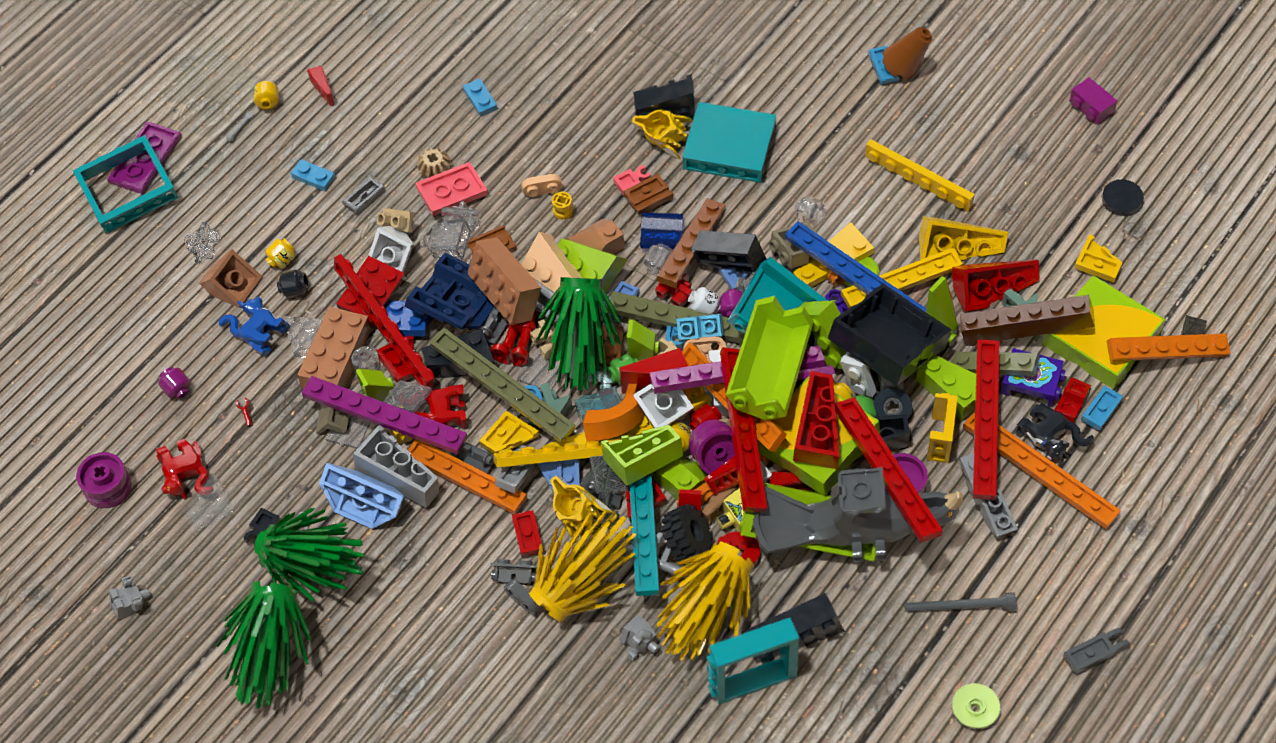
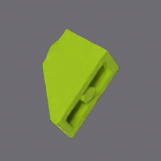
(641, 341)
(374, 383)

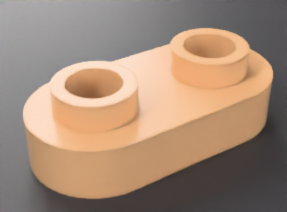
(541, 185)
(705, 343)

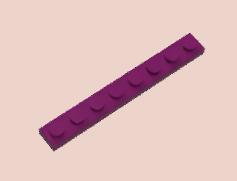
(712, 373)
(384, 414)

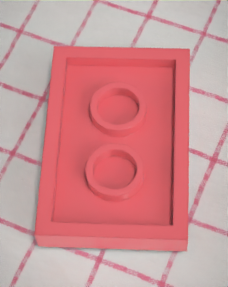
(451, 188)

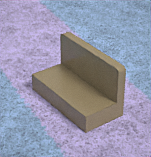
(331, 419)

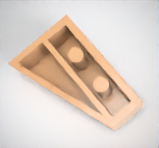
(548, 262)

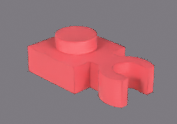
(628, 178)

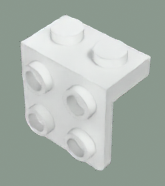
(858, 375)

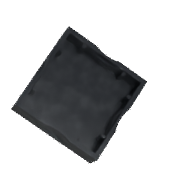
(889, 334)

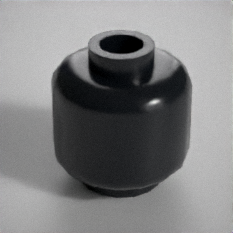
(293, 283)

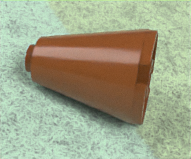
(907, 53)

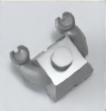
(127, 599)
(639, 636)

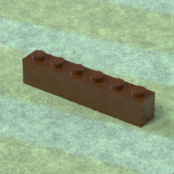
(1028, 320)

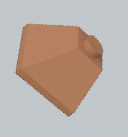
(602, 236)
(230, 279)

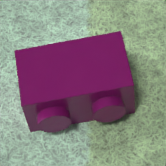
(1093, 101)

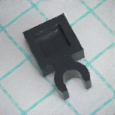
(260, 523)

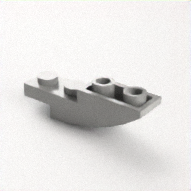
(993, 511)

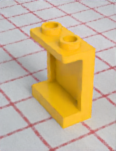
(940, 442)

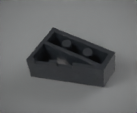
(445, 368)

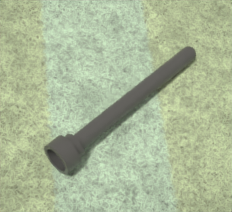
(1006, 602)

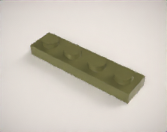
(1009, 363)

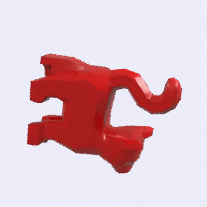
(440, 403)
(182, 467)

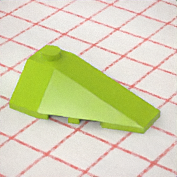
(941, 307)
(680, 475)

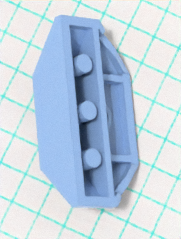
(360, 496)

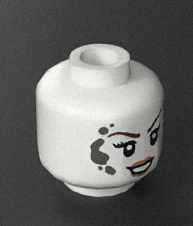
(704, 301)

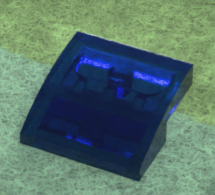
(661, 228)

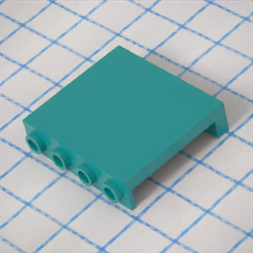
(728, 142)
(769, 281)

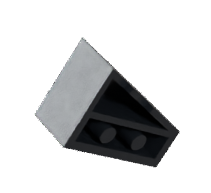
(674, 97)
(728, 250)

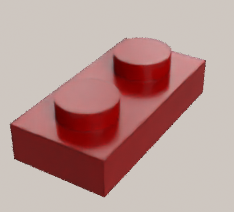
(527, 533)

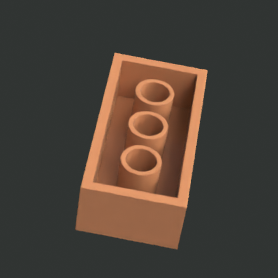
(504, 280)
(333, 347)

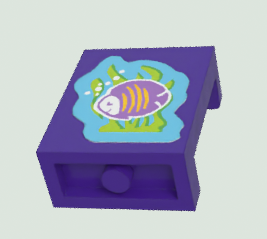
(1042, 384)

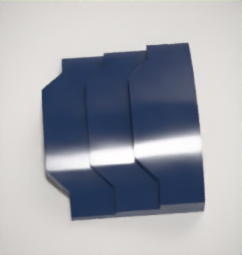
(451, 296)

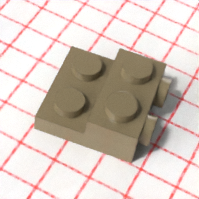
(788, 252)

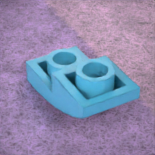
(700, 326)

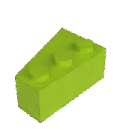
(593, 262)
(823, 315)
(945, 377)
(642, 454)

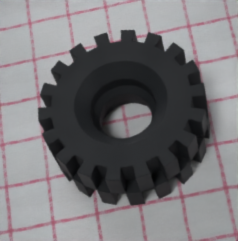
(686, 532)

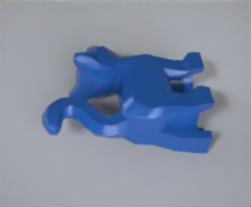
(257, 327)

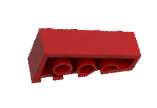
(817, 429)

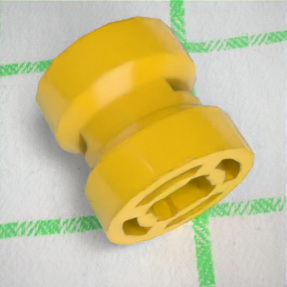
(562, 205)

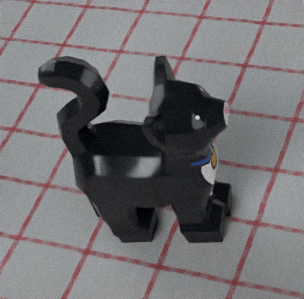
(1049, 429)

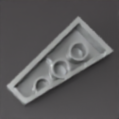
(390, 463)

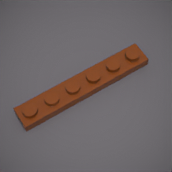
(682, 256)

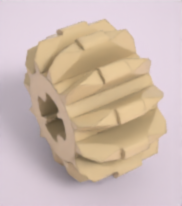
(433, 162)

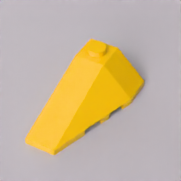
(966, 239)

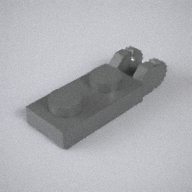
(1094, 650)

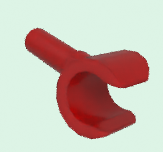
(245, 411)

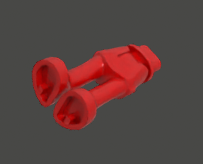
(519, 355)

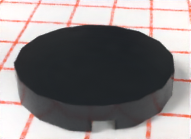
(1122, 197)

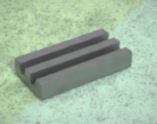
(366, 197)

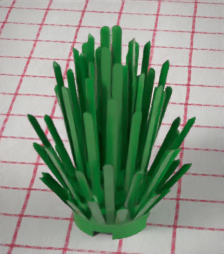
(579, 329)
(298, 552)
(262, 630)

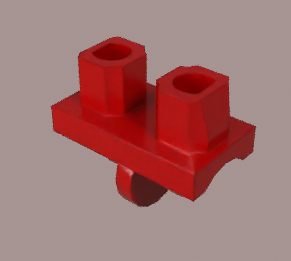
(681, 292)

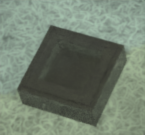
(1193, 326)

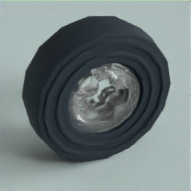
(896, 395)

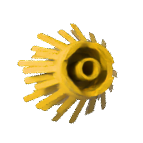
(566, 586)
(708, 596)

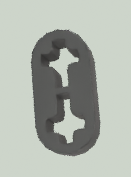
(521, 596)

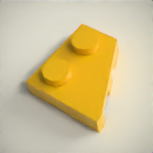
(1098, 261)
(507, 433)

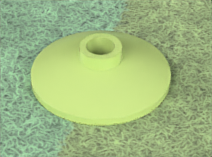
(978, 696)

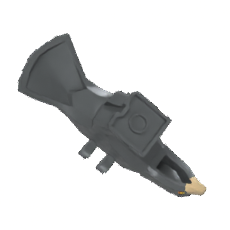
(853, 516)

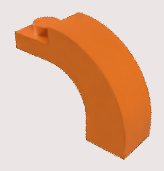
(614, 420)

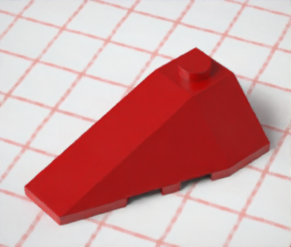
(986, 282)

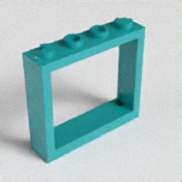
(136, 207)
(748, 645)

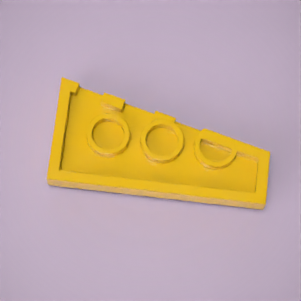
(847, 240)

